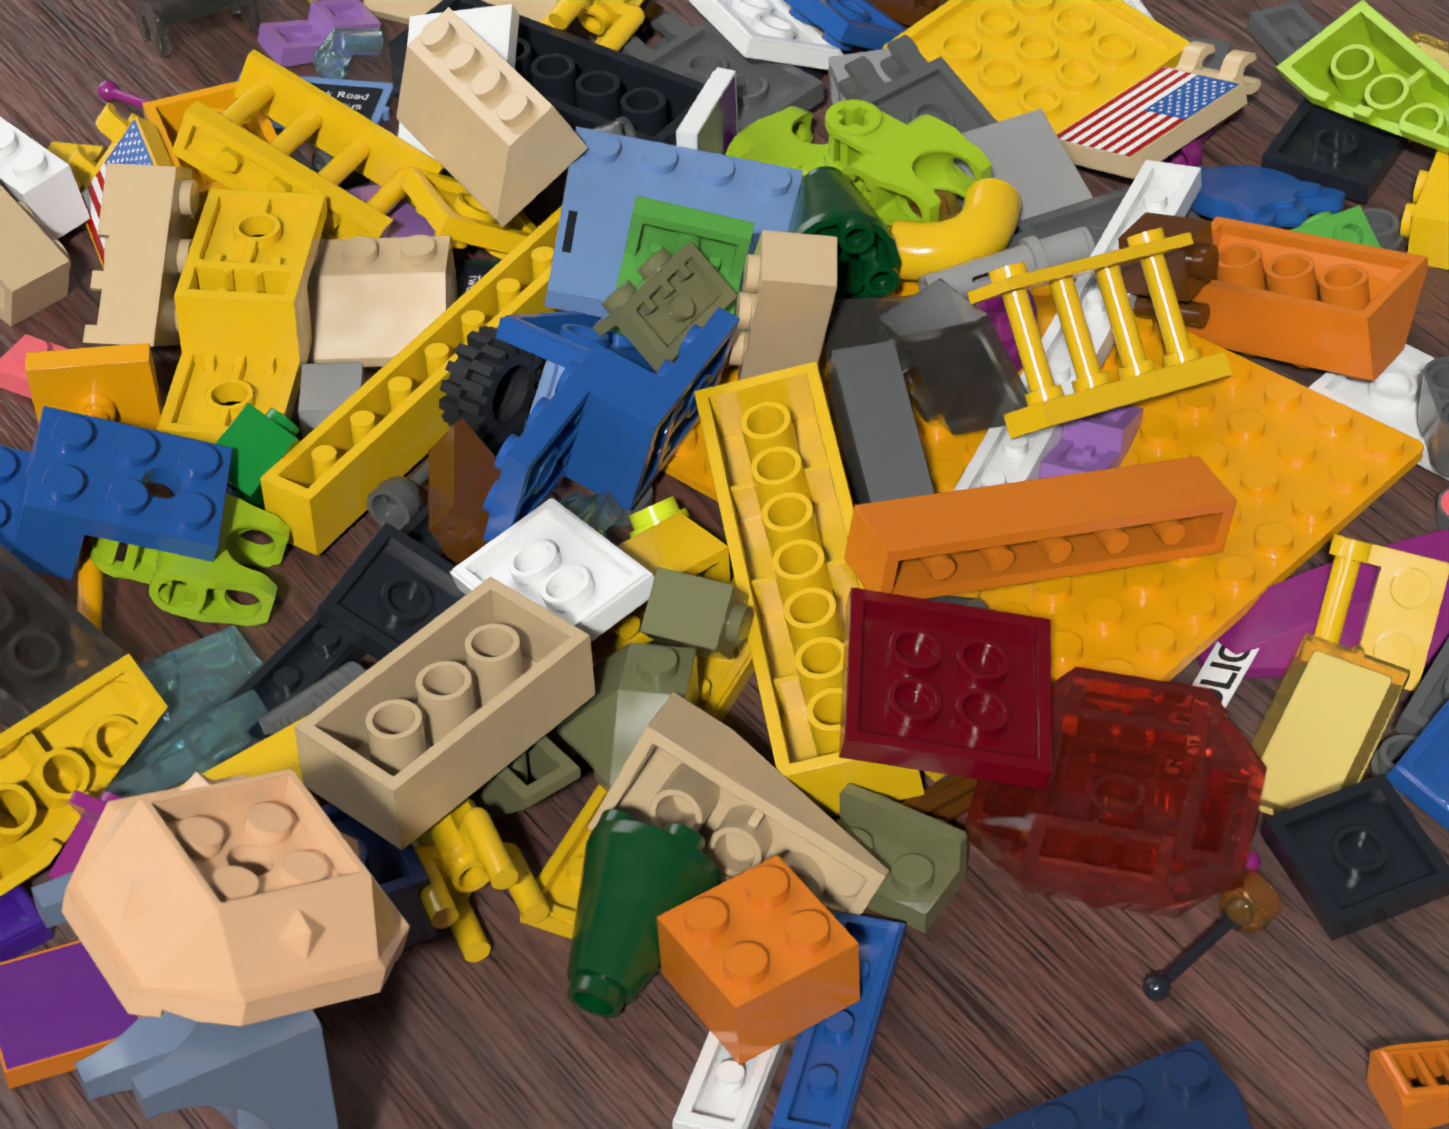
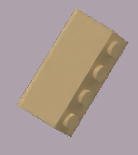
(482, 118)
(377, 295)

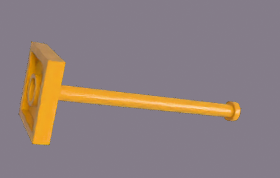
(105, 384)

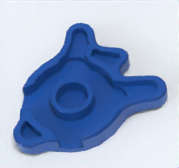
(1262, 196)

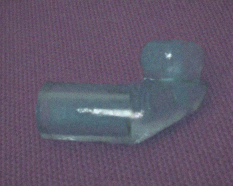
(341, 45)

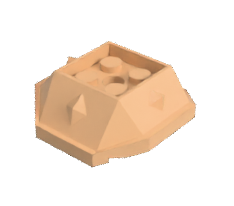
(230, 903)

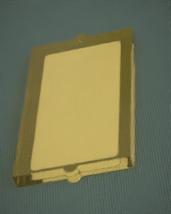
(1325, 721)

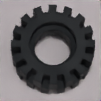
(488, 383)

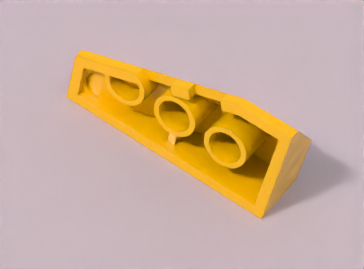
(66, 748)

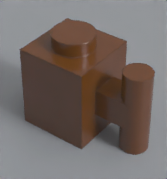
(1188, 267)

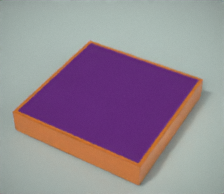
(55, 1013)

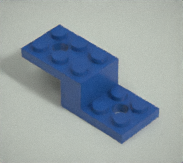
(607, 425)
(91, 482)

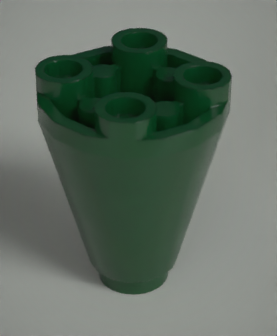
(865, 246)
(625, 883)

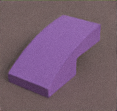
(296, 41)
(1093, 442)

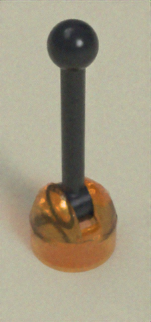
(1241, 910)

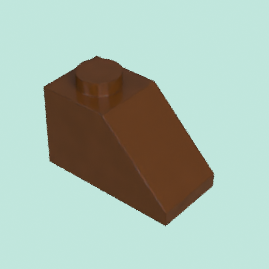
(458, 485)

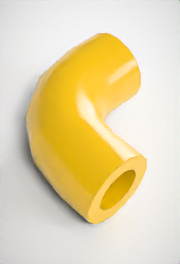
(979, 230)

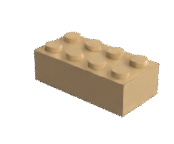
(445, 711)

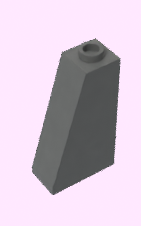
(876, 425)

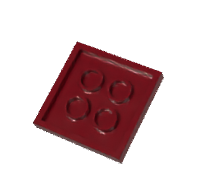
(946, 689)

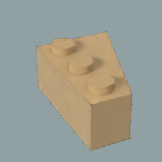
(144, 254)
(31, 265)
(784, 302)

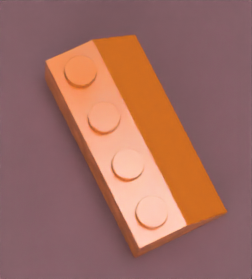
(1310, 299)

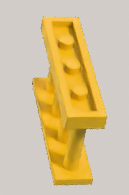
(245, 162)
(1093, 388)

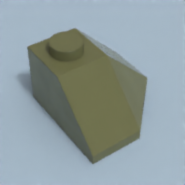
(626, 698)

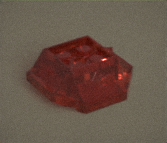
(1142, 803)

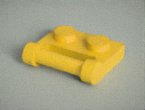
(1400, 606)

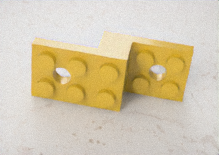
(243, 309)

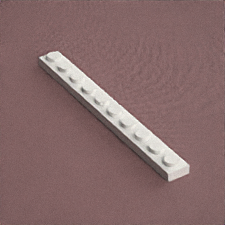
(1001, 460)

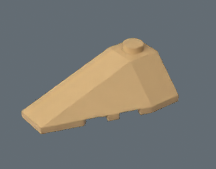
(714, 782)

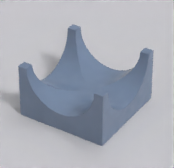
(252, 1073)

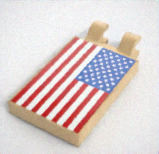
(1160, 112)

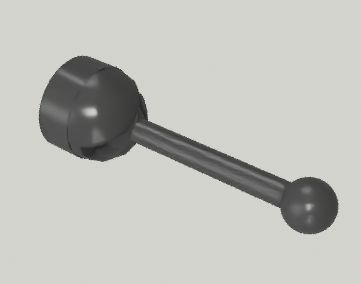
(402, 500)

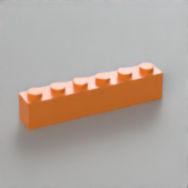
(1039, 529)

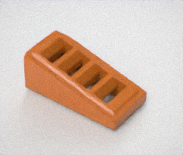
(1391, 1079)

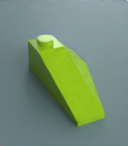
(1375, 76)

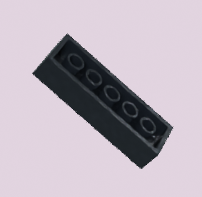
(585, 79)

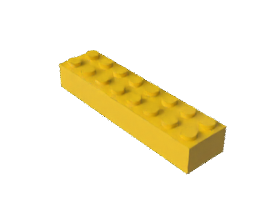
(787, 543)

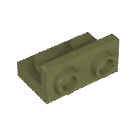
(666, 303)
(921, 853)

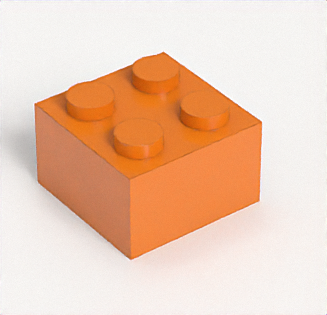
(759, 959)

